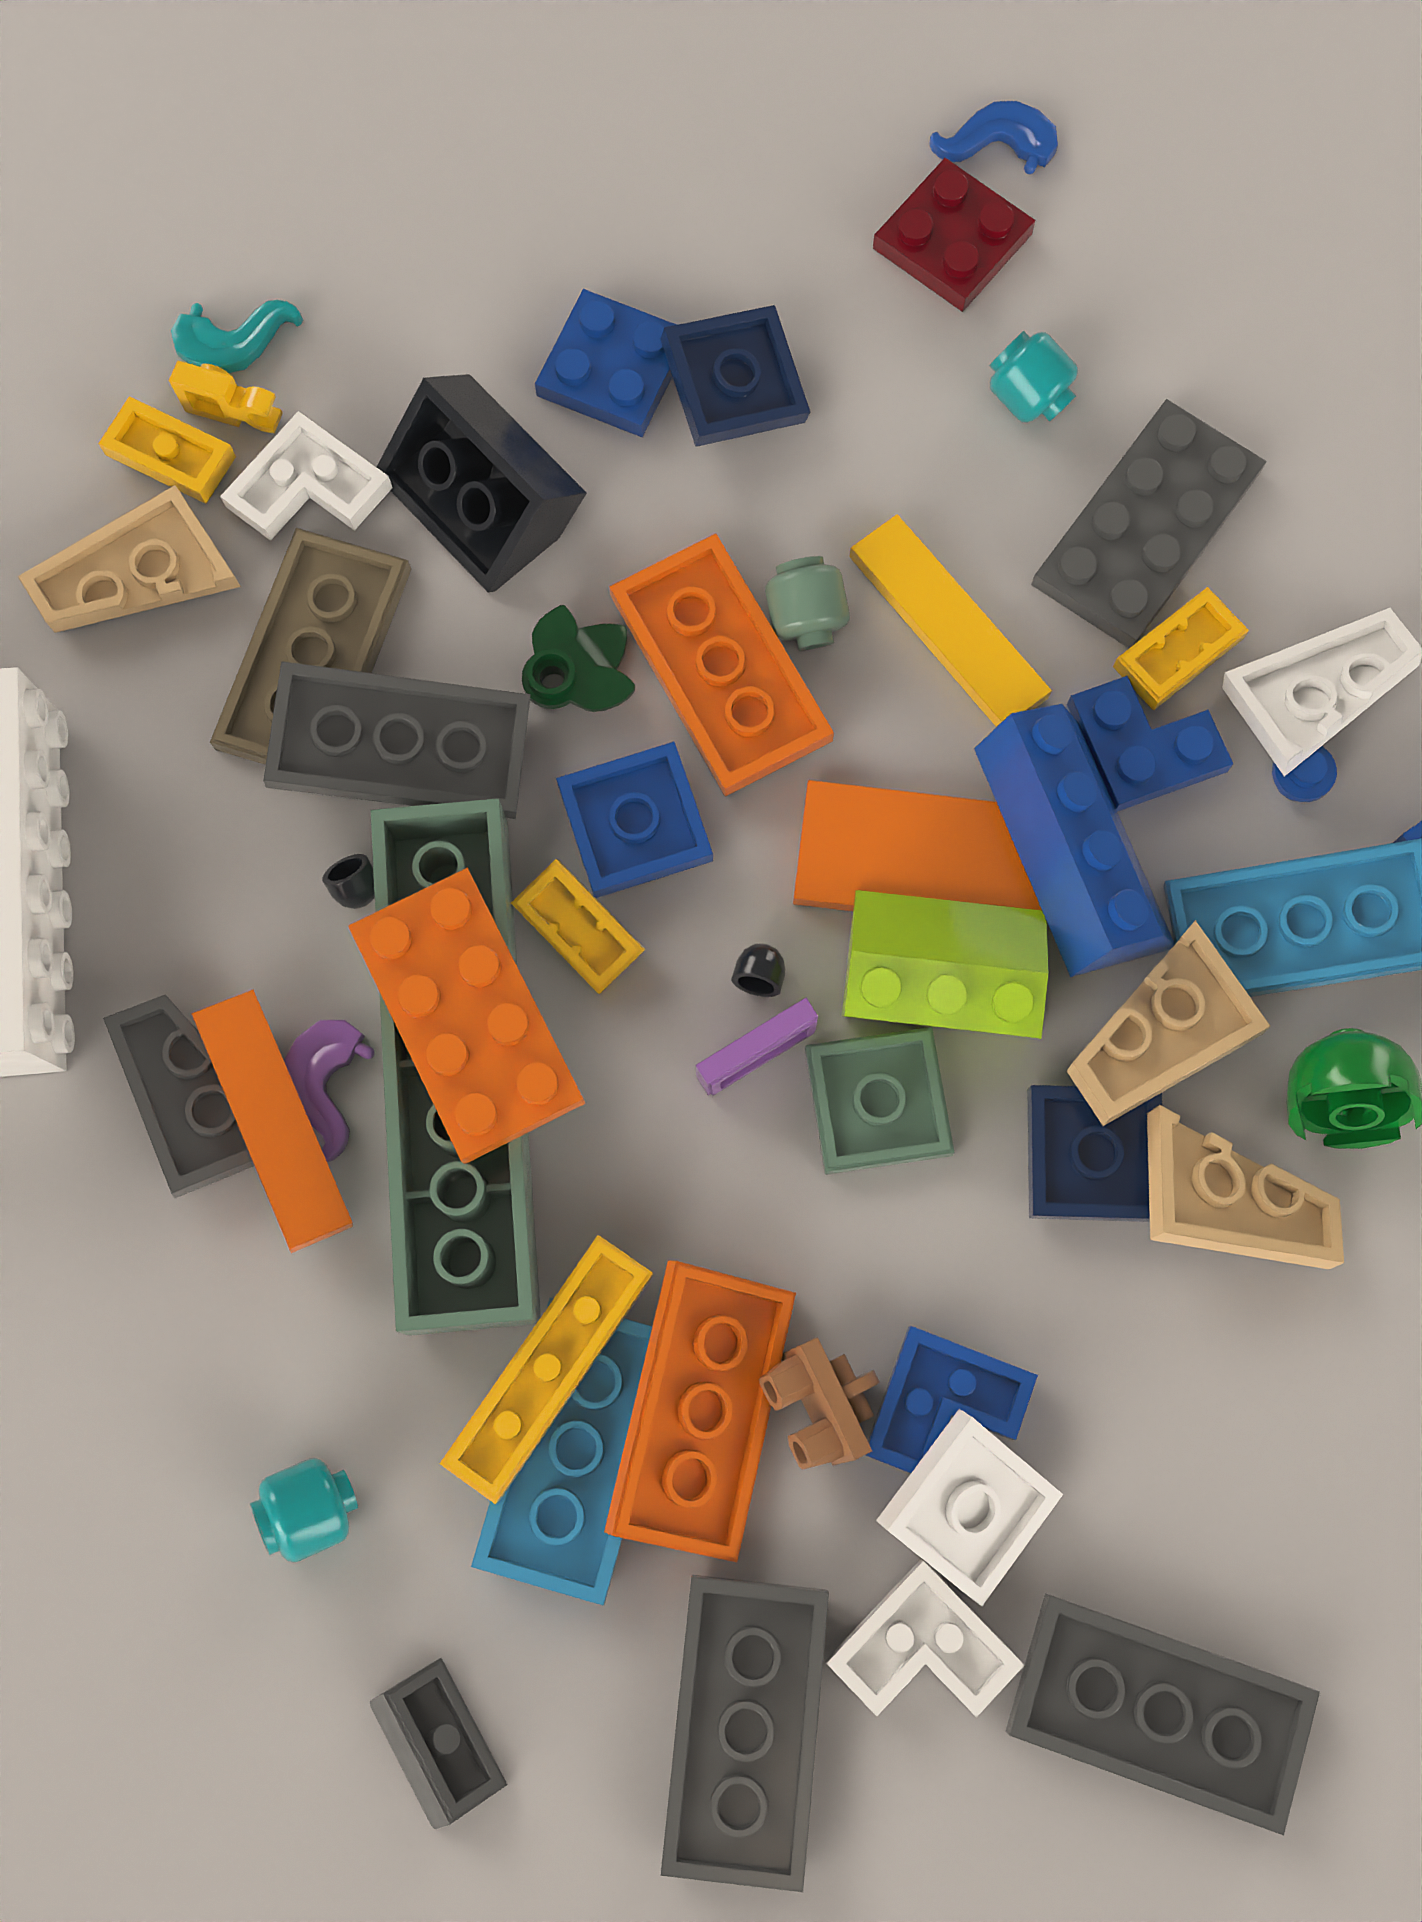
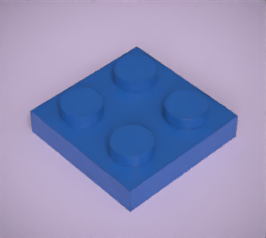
(608, 364)
(634, 819)

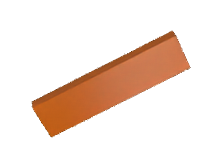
(272, 1121)

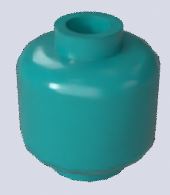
(1033, 377)
(303, 1509)

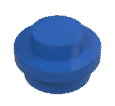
(1309, 779)

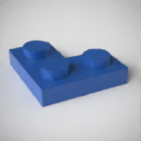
(1141, 760)
(932, 1384)

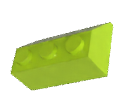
(947, 964)

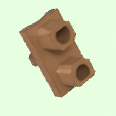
(831, 1399)

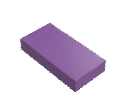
(757, 1047)

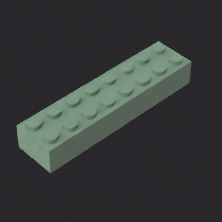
(456, 1228)

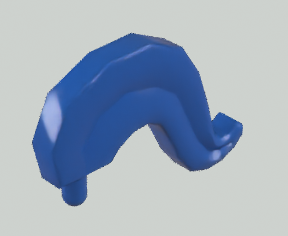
(1011, 122)

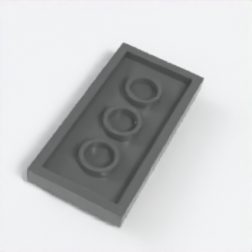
(1148, 523)
(395, 738)
(1163, 1713)
(746, 1734)

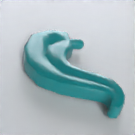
(202, 342)

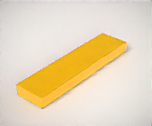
(948, 621)
(546, 1369)

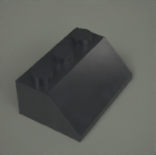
(478, 479)

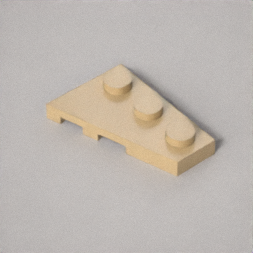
(130, 566)
(1232, 1205)

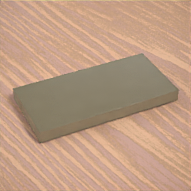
(322, 611)

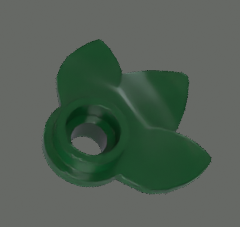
(584, 659)

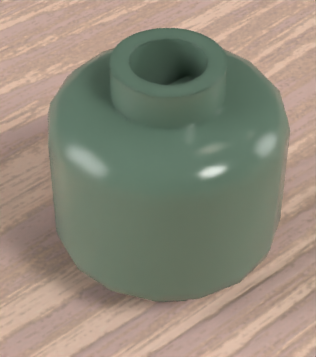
(807, 602)

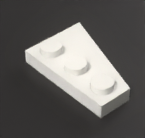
(1321, 685)

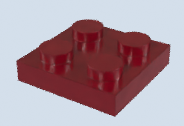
(953, 234)

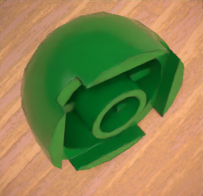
(1353, 1090)

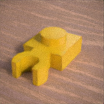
(215, 395)

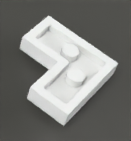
(303, 465)
(919, 1626)

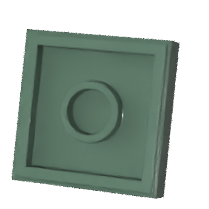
(879, 1100)

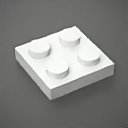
(969, 1507)

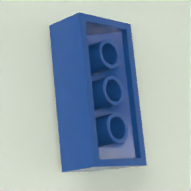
(1071, 841)

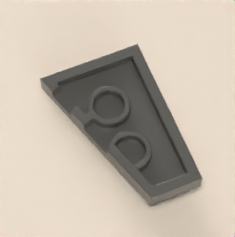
(178, 1095)

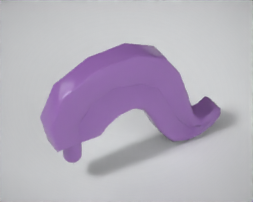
(311, 1063)

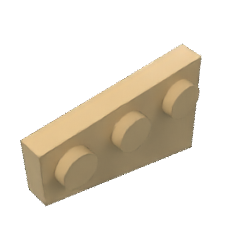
(1167, 1030)

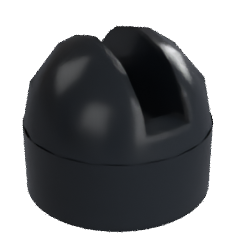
(351, 881)
(759, 971)

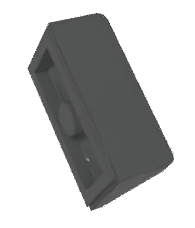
(438, 1744)

